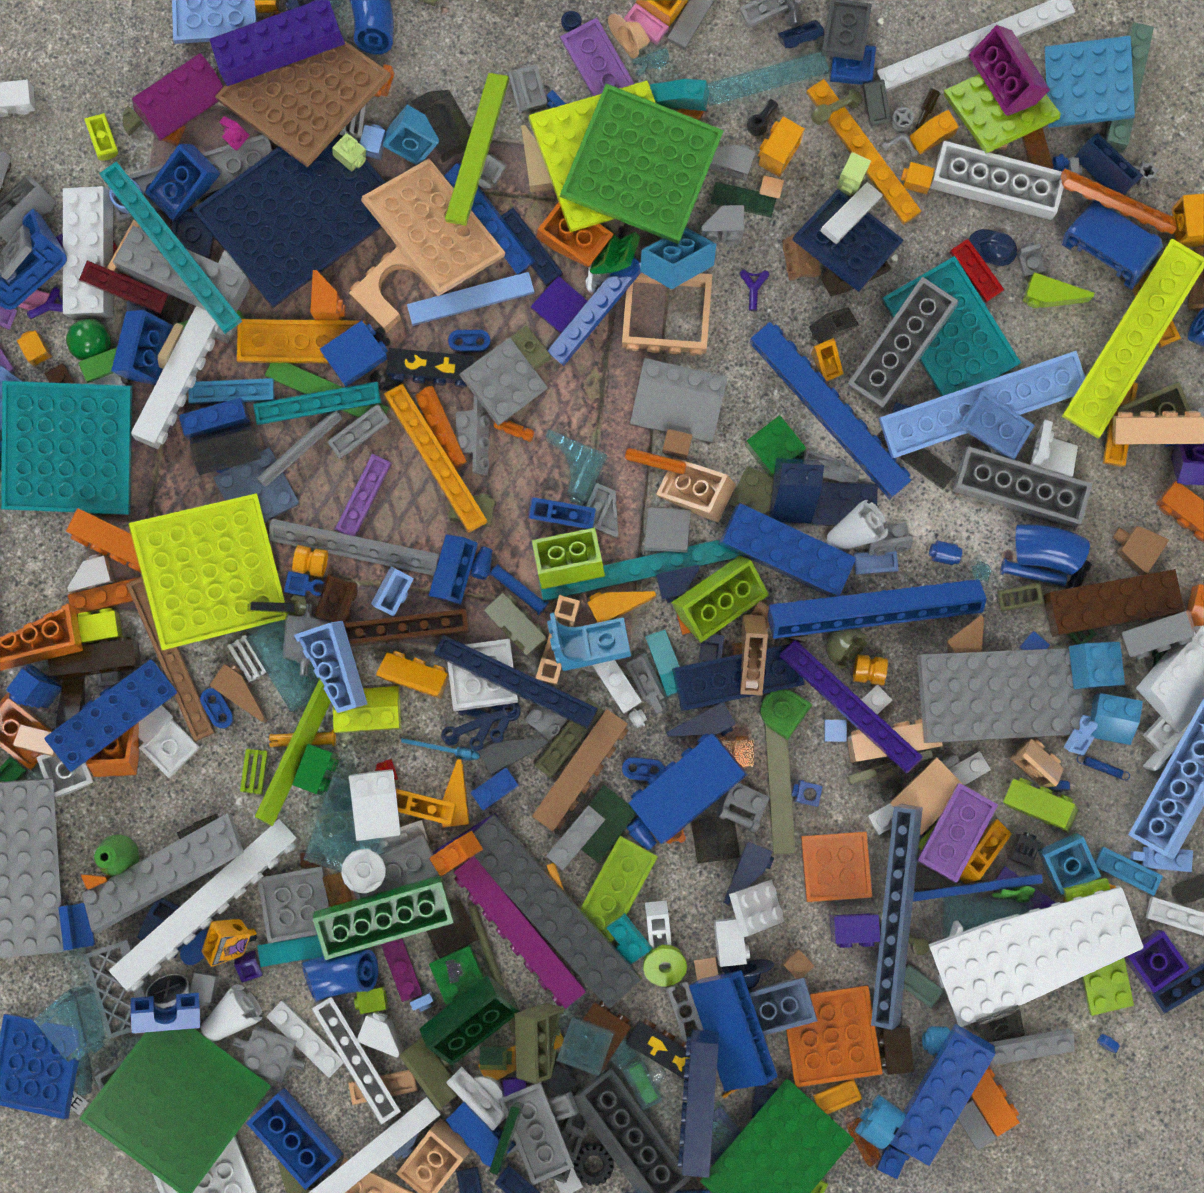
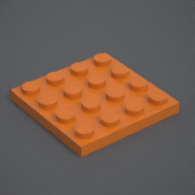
(839, 1043)

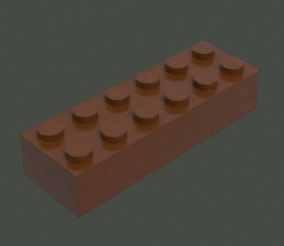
(1113, 603)

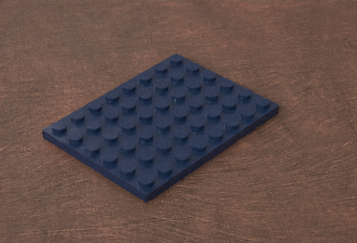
(291, 218)

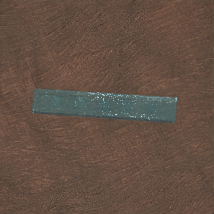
(767, 78)

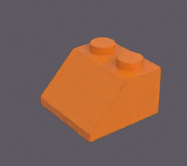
(325, 300)

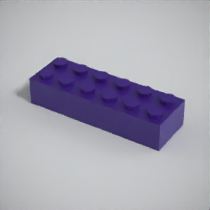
(276, 41)

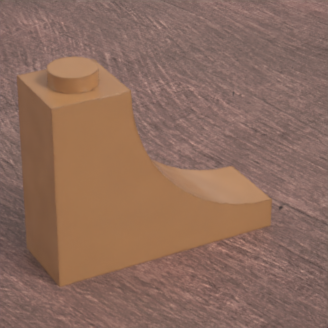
(754, 648)

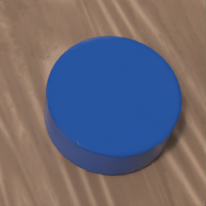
(1062, 786)
(1108, 1043)

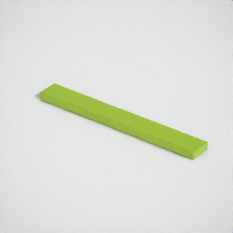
(477, 149)
(289, 764)

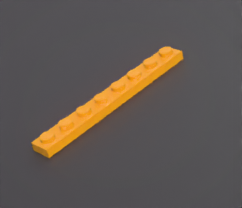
(858, 143)
(435, 458)

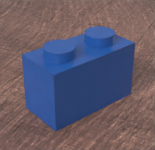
(495, 789)

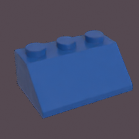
(139, 347)

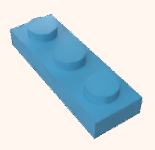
(1128, 871)

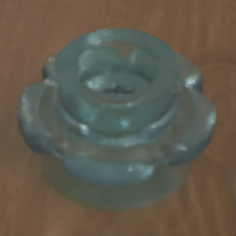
(982, 571)

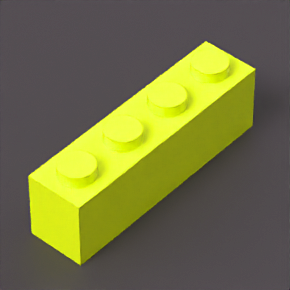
(100, 626)

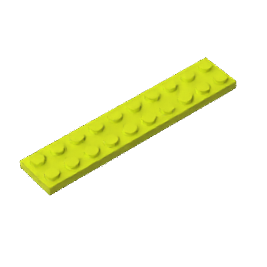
(1134, 338)

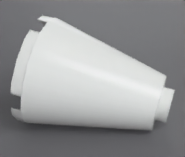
(858, 528)
(231, 1014)

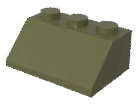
(430, 1072)

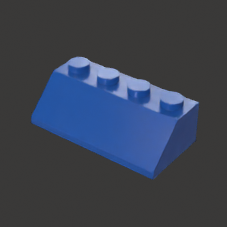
(294, 1138)

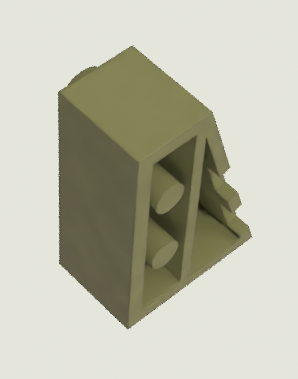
(516, 624)

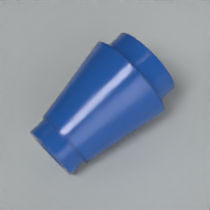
(482, 564)
(641, 833)

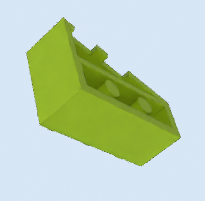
(1041, 804)

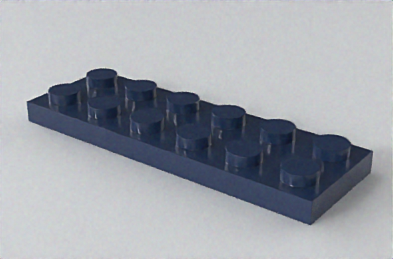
(720, 679)

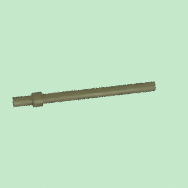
(488, 953)

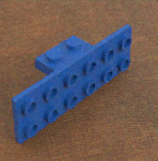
(110, 715)

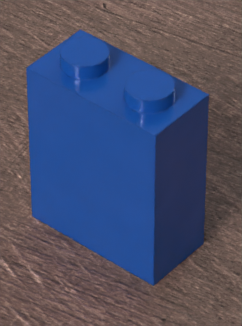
(354, 353)

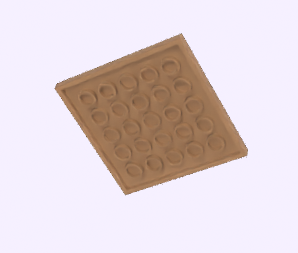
(307, 100)

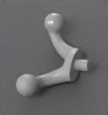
(902, 138)

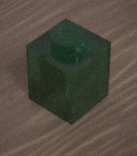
(495, 1057)

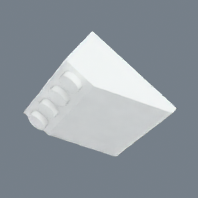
(1177, 682)

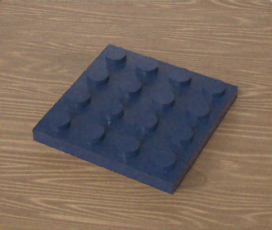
(857, 253)

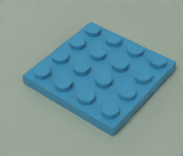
(1091, 81)

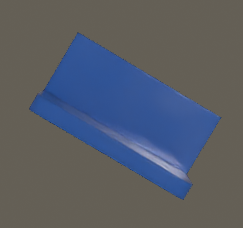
(75, 927)

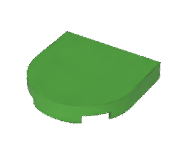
(783, 711)

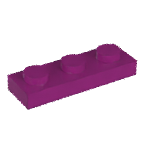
(402, 969)

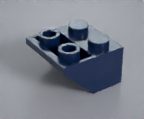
(157, 914)

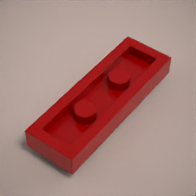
(977, 270)

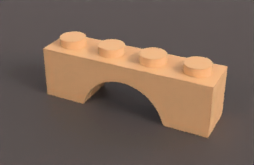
(566, 614)

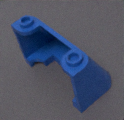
(1114, 242)
(38, 266)

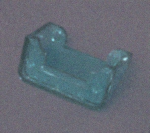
(73, 1023)

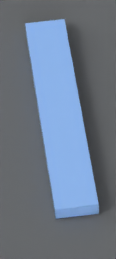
(470, 298)

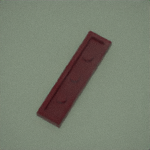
(123, 287)

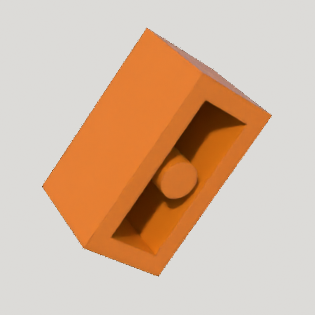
(456, 853)

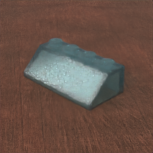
(284, 673)

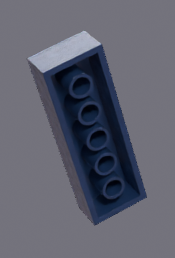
(700, 1098)

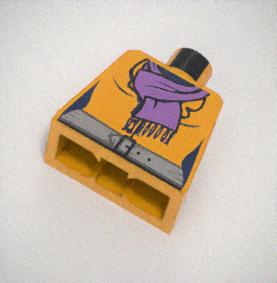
(226, 941)

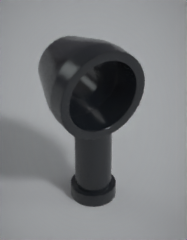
(758, 130)

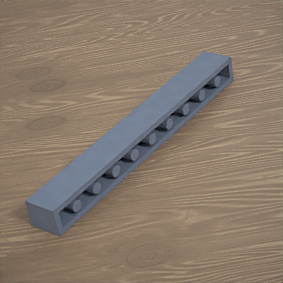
(896, 916)

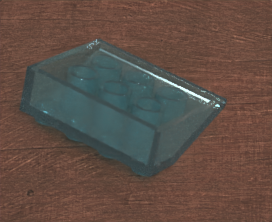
(335, 829)

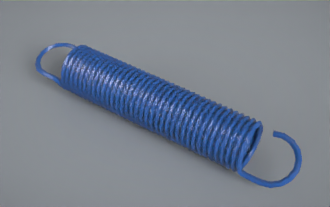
(1103, 767)

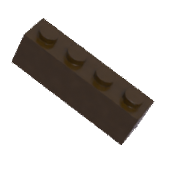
(97, 659)

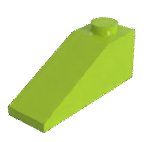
(1049, 292)

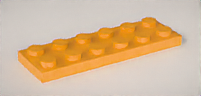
(287, 339)

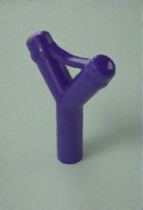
(753, 286)
(50, 305)

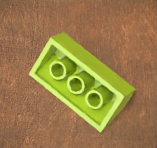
(720, 598)

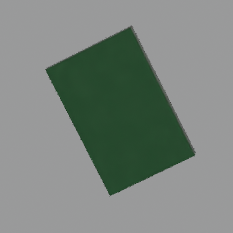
(617, 817)
(506, 1138)

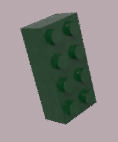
(469, 1020)

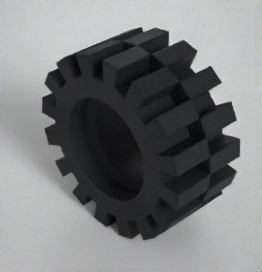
(590, 1177)

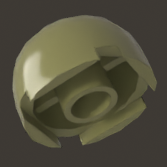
(845, 645)

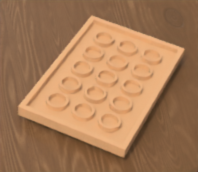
(414, 215)

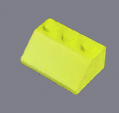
(380, 713)

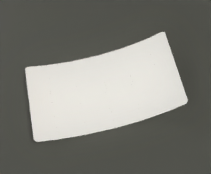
(153, 724)

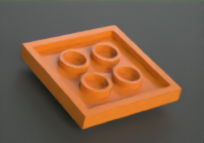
(836, 866)

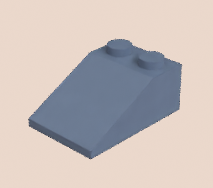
(783, 1005)

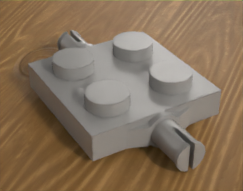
(294, 625)
(269, 1054)

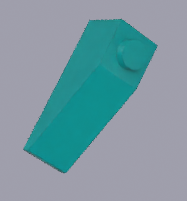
(682, 94)
(664, 660)

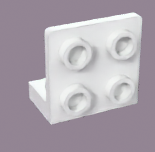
(1053, 453)

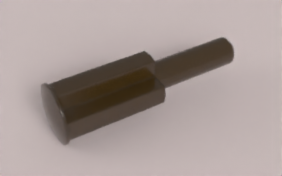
(928, 106)

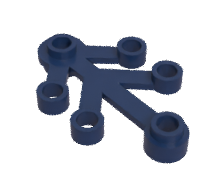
(484, 722)

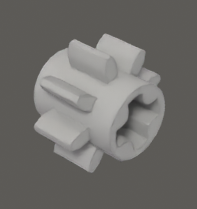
(1150, 169)

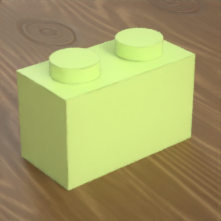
(853, 174)

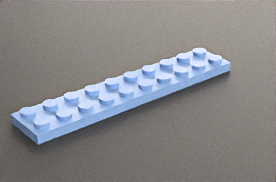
(1019, 390)

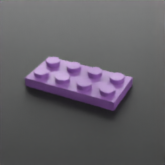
(595, 57)
(957, 832)

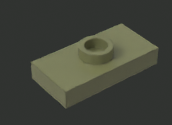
(531, 348)

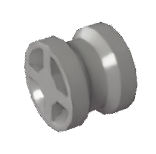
(904, 115)

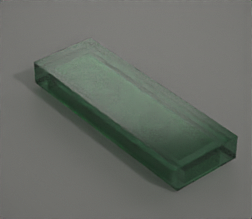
(753, 201)

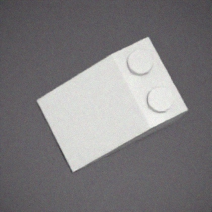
(374, 804)

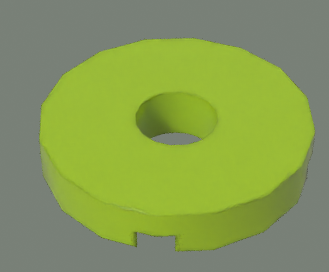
(667, 976)

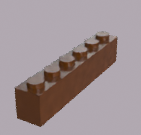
(407, 627)

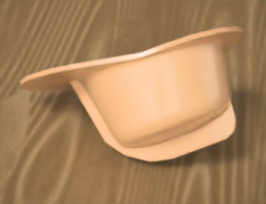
(628, 34)

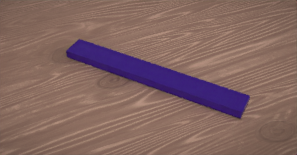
(851, 706)

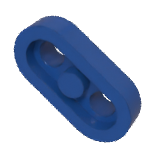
(469, 341)
(217, 708)
(643, 768)

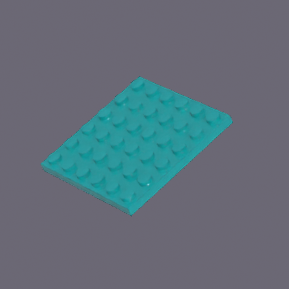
(66, 447)

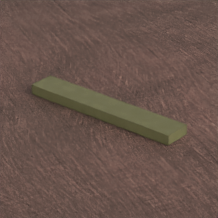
(780, 793)

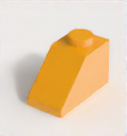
(934, 132)

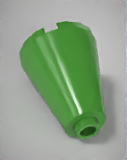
(116, 855)

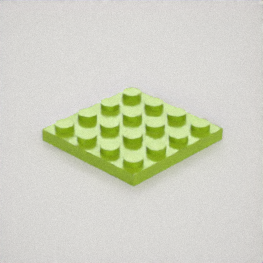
(986, 119)

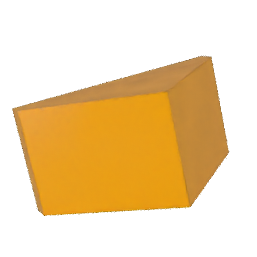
(827, 359)

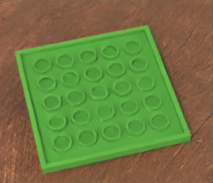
(641, 163)

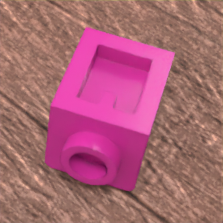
(234, 133)

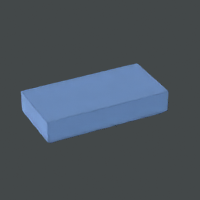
(875, 564)

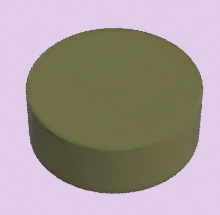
(299, 605)

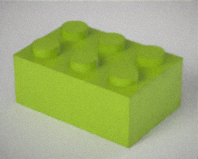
(568, 558)

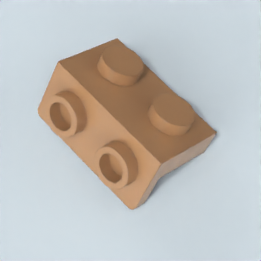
(798, 261)

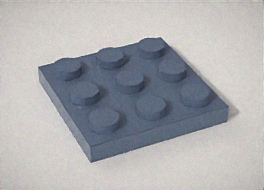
(244, 481)

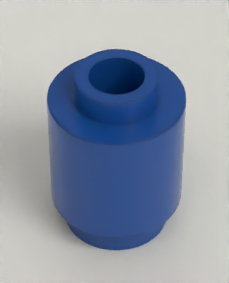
(945, 553)

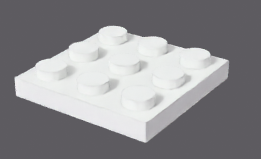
(474, 692)

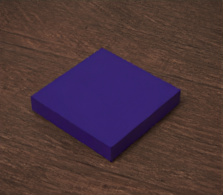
(559, 304)

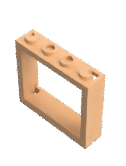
(672, 346)

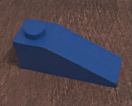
(561, 513)

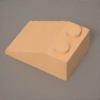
(698, 490)
(1037, 763)
(434, 1159)

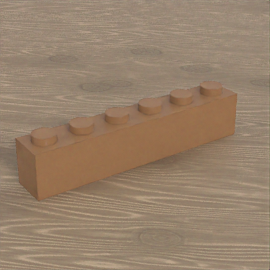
(580, 770)

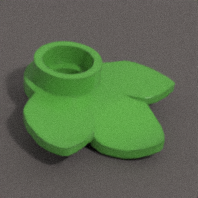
(1021, 894)

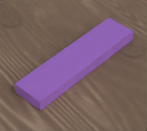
(363, 496)

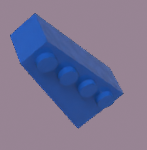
(33, 688)

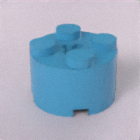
(880, 1122)

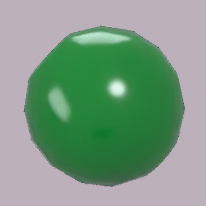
(87, 339)

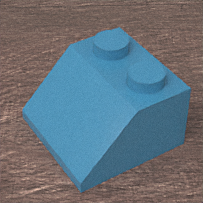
(411, 136)
(1115, 717)

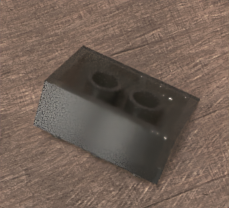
(446, 121)
(225, 448)

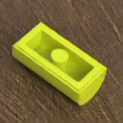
(101, 137)

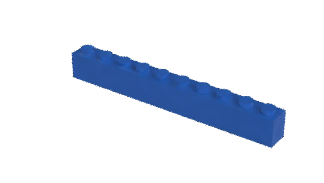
(829, 410)
(876, 608)

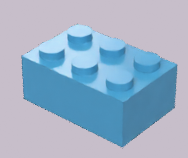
(676, 263)

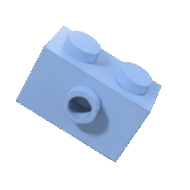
(392, 591)

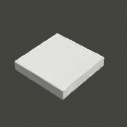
(170, 748)

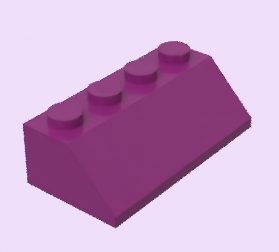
(1008, 71)
(178, 97)

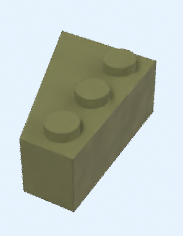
(535, 1041)

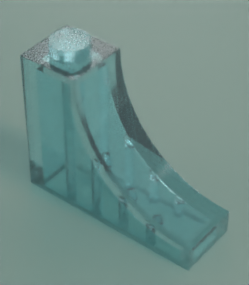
(584, 465)

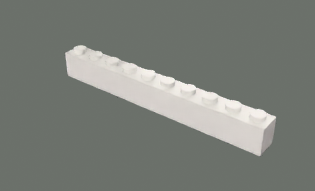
(178, 374)
(202, 906)

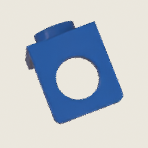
(798, 793)

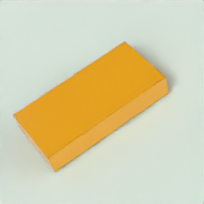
(838, 1096)

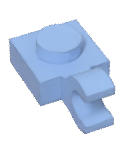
(1081, 739)

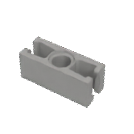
(676, 1006)

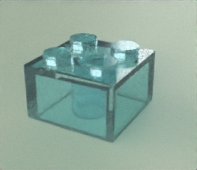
(586, 1046)

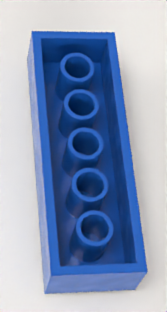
(787, 551)
(943, 1094)

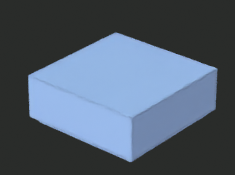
(835, 730)

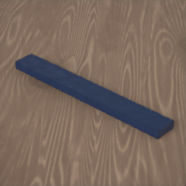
(515, 681)

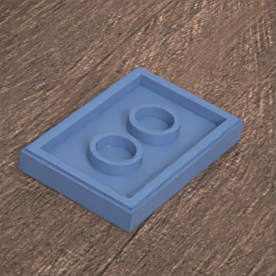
(996, 425)

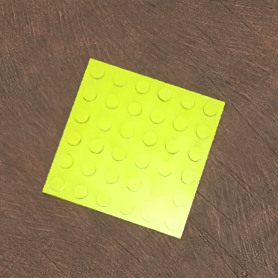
(559, 138)
(206, 570)

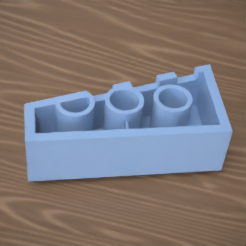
(334, 664)

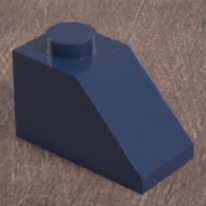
(675, 582)

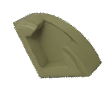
(131, 120)

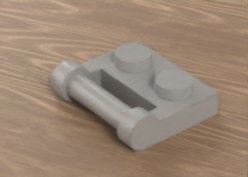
(745, 799)

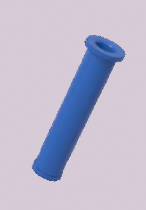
(1033, 573)
(519, 589)

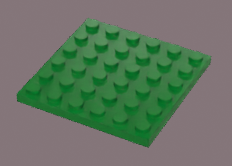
(175, 1105)

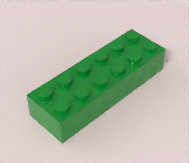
(383, 917)

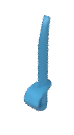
(460, 752)

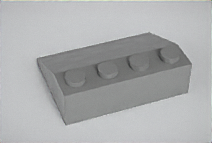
(678, 399)

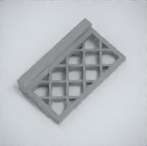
(125, 947)

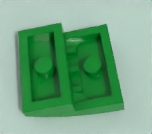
(616, 254)

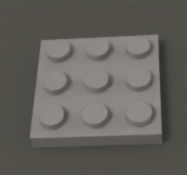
(503, 381)
(290, 903)

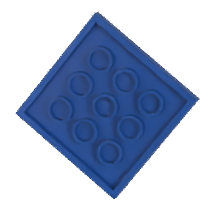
(33, 1070)

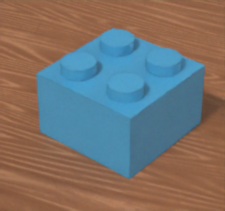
(1096, 665)
(1069, 862)

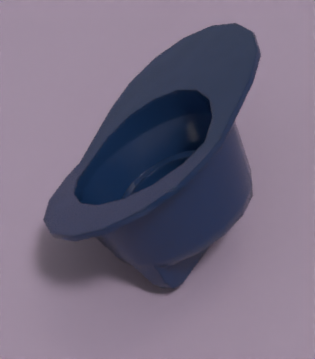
(994, 246)
(751, 970)

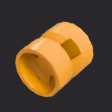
(306, 560)
(870, 669)

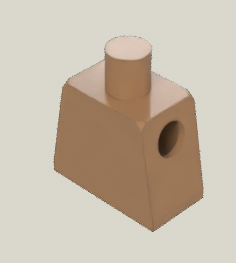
(1140, 548)

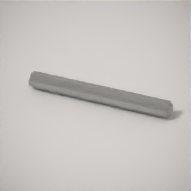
(299, 448)

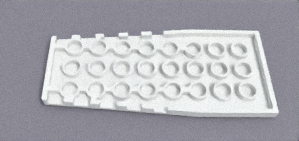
(1033, 953)

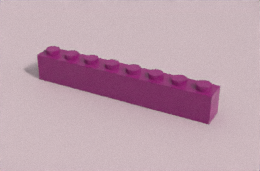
(520, 933)

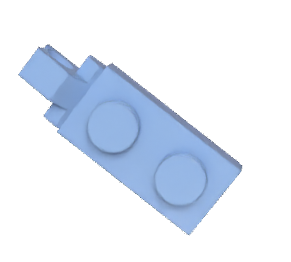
(1155, 860)

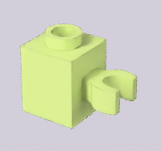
(349, 152)

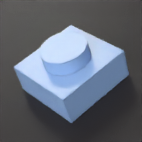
(423, 1002)

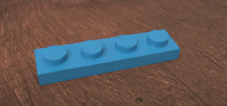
(222, 391)

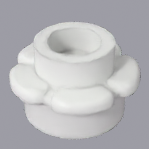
(637, 718)

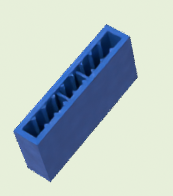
(687, 787)
(742, 1049)

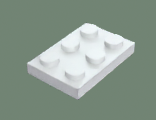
(756, 908)

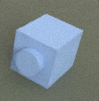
(372, 141)

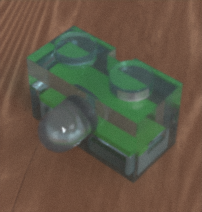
(645, 1082)

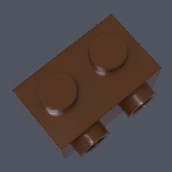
(336, 600)

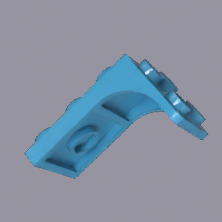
(589, 643)

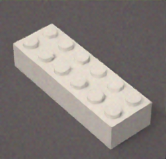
(997, 180)
(90, 238)

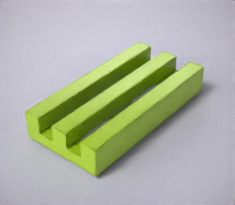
(248, 752)

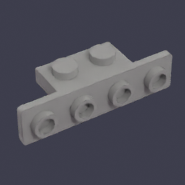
(473, 436)

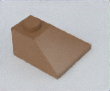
(968, 639)

